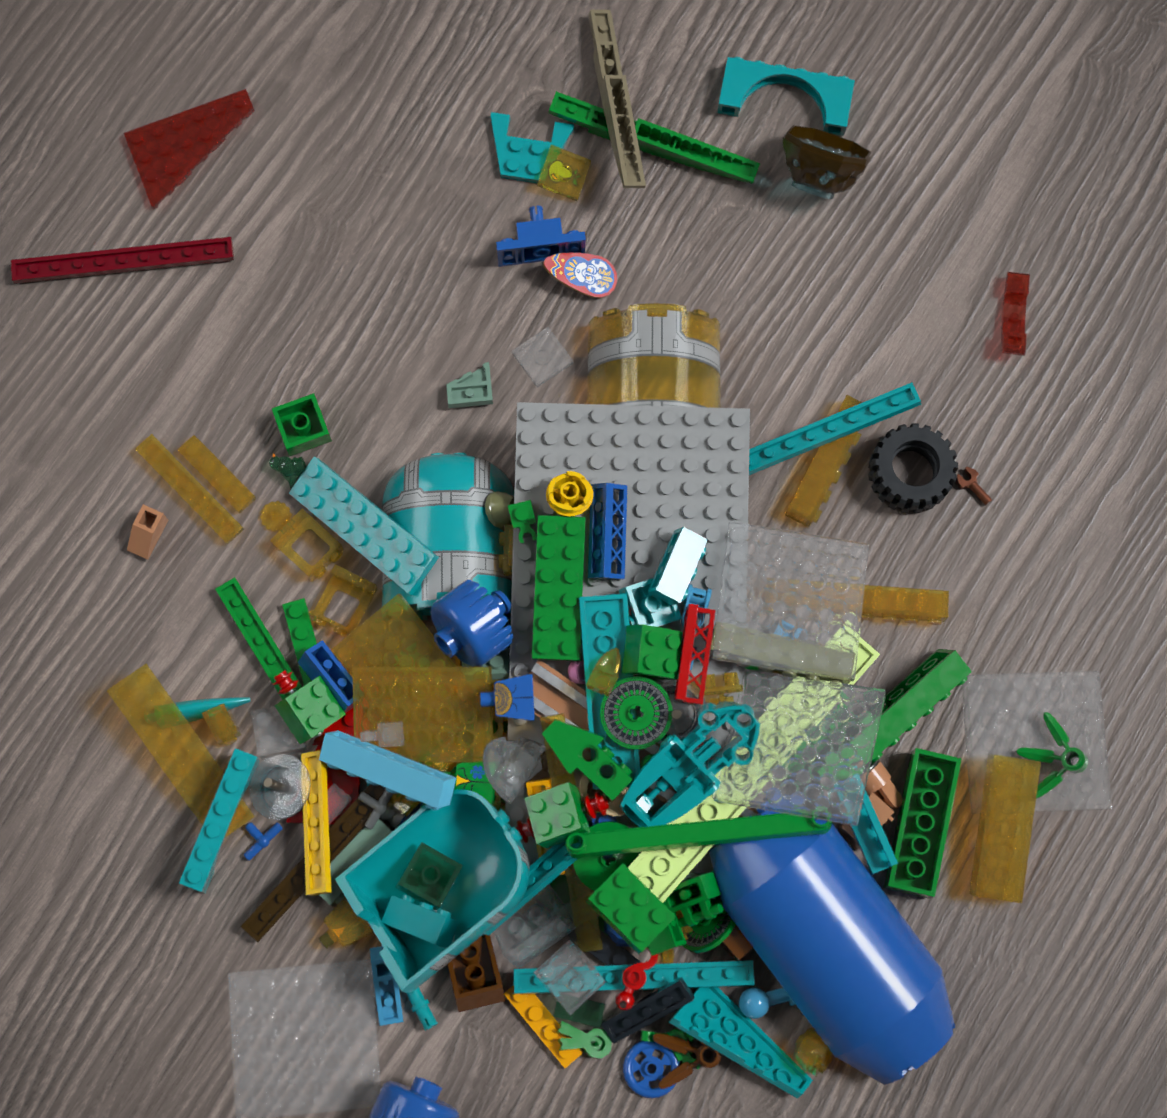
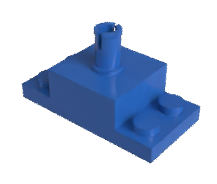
(538, 240)

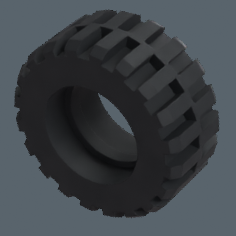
(925, 443)

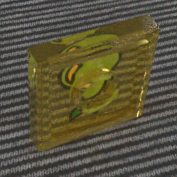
(564, 173)

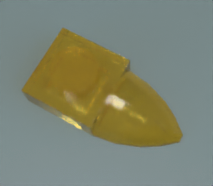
(605, 673)

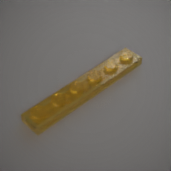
(189, 489)

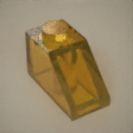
(222, 724)

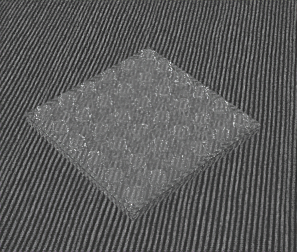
(791, 601)
(1007, 715)
(809, 747)
(304, 1039)

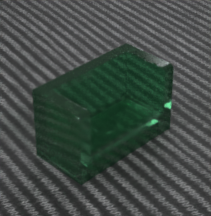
(588, 1013)

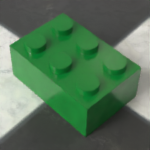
(630, 909)

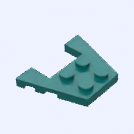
(522, 157)

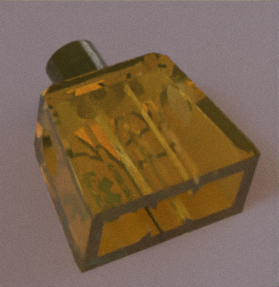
(344, 926)

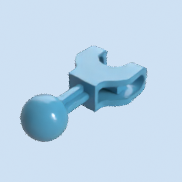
(755, 1002)

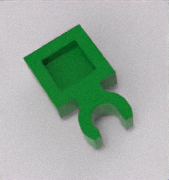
(522, 517)

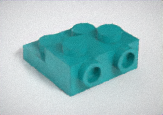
(646, 608)

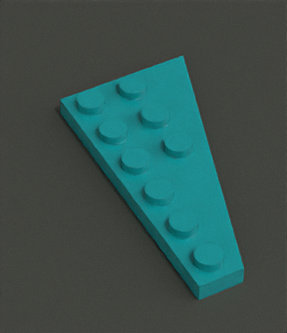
(722, 1026)

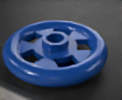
(631, 1065)

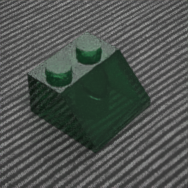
(429, 876)

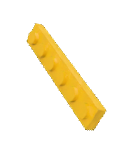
(316, 827)

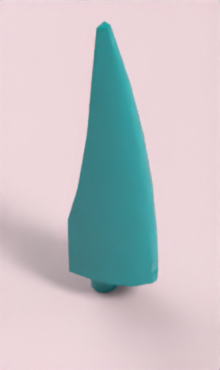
(194, 708)

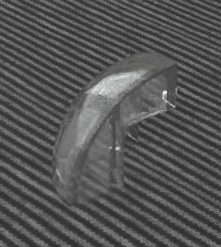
(511, 764)

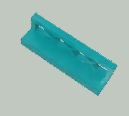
(872, 839)

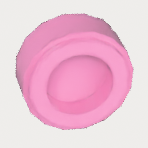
(576, 672)

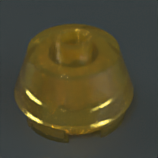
(812, 1052)

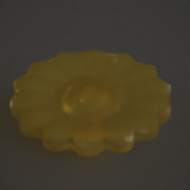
(275, 515)

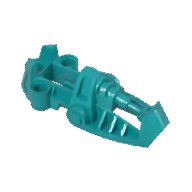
(688, 766)

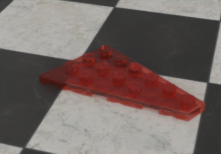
(177, 144)

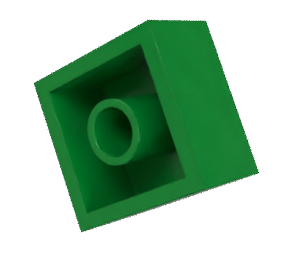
(301, 424)
(652, 652)

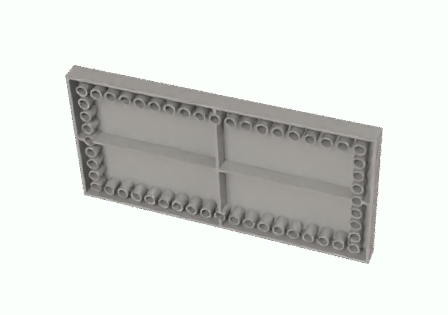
(679, 472)

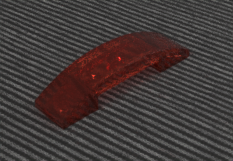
(1014, 313)

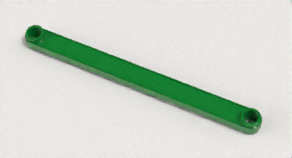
(693, 834)

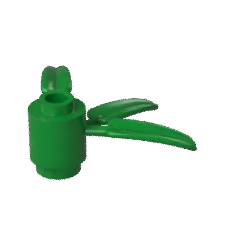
(1047, 756)

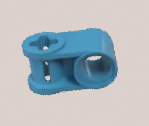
(702, 602)

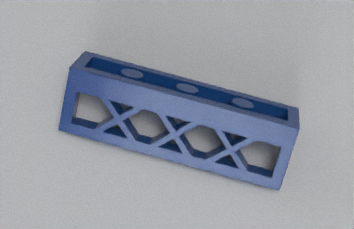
(603, 531)

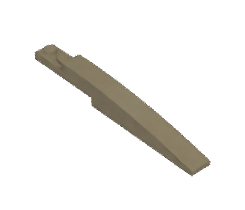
(616, 100)

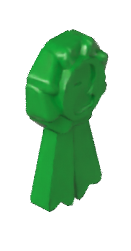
(594, 1043)

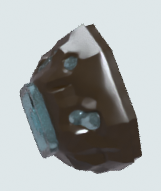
(823, 161)

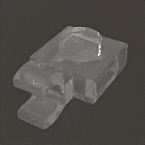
(388, 734)

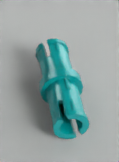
(422, 1009)

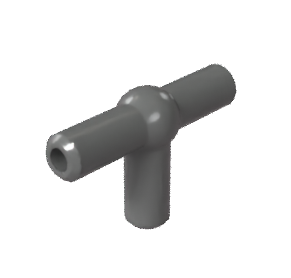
(379, 807)

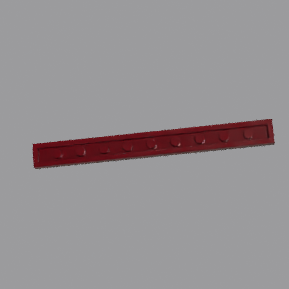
(122, 260)

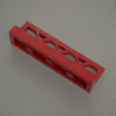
(686, 654)

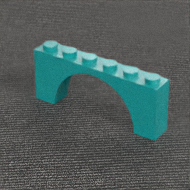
(829, 92)
(211, 837)

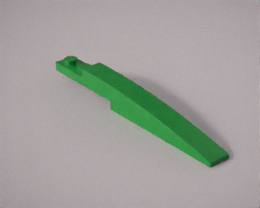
(659, 141)

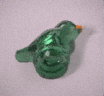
(288, 467)

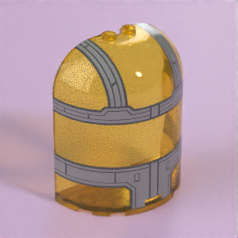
(654, 357)

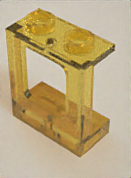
(293, 530)
(352, 585)

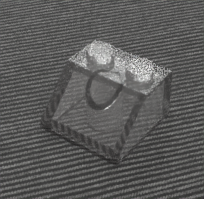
(569, 977)

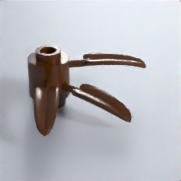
(685, 1069)

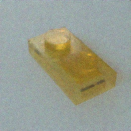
(506, 559)

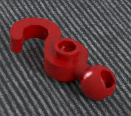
(634, 979)

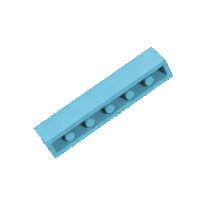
(387, 769)

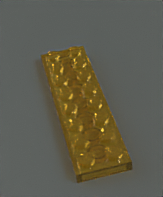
(173, 743)

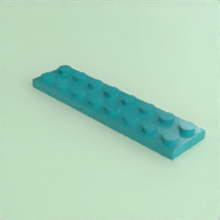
(364, 525)
(603, 629)

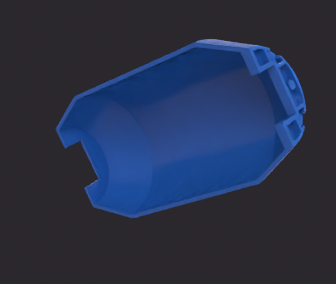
(838, 949)

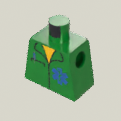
(472, 777)

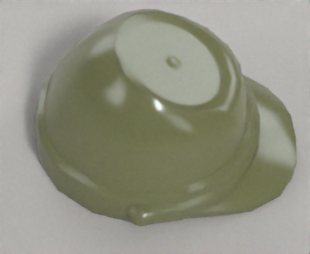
(497, 509)

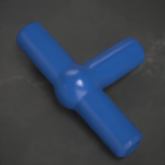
(262, 841)

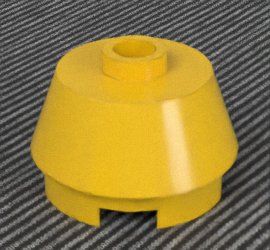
(569, 494)

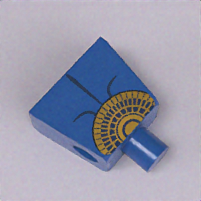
(511, 698)

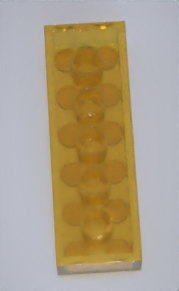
(1005, 828)

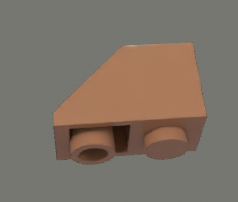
(146, 531)

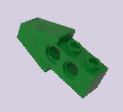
(568, 745)

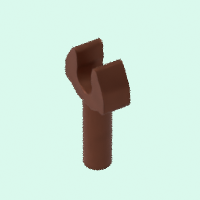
(973, 485)

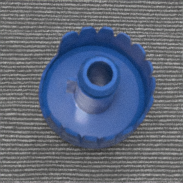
(472, 625)
(417, 1101)

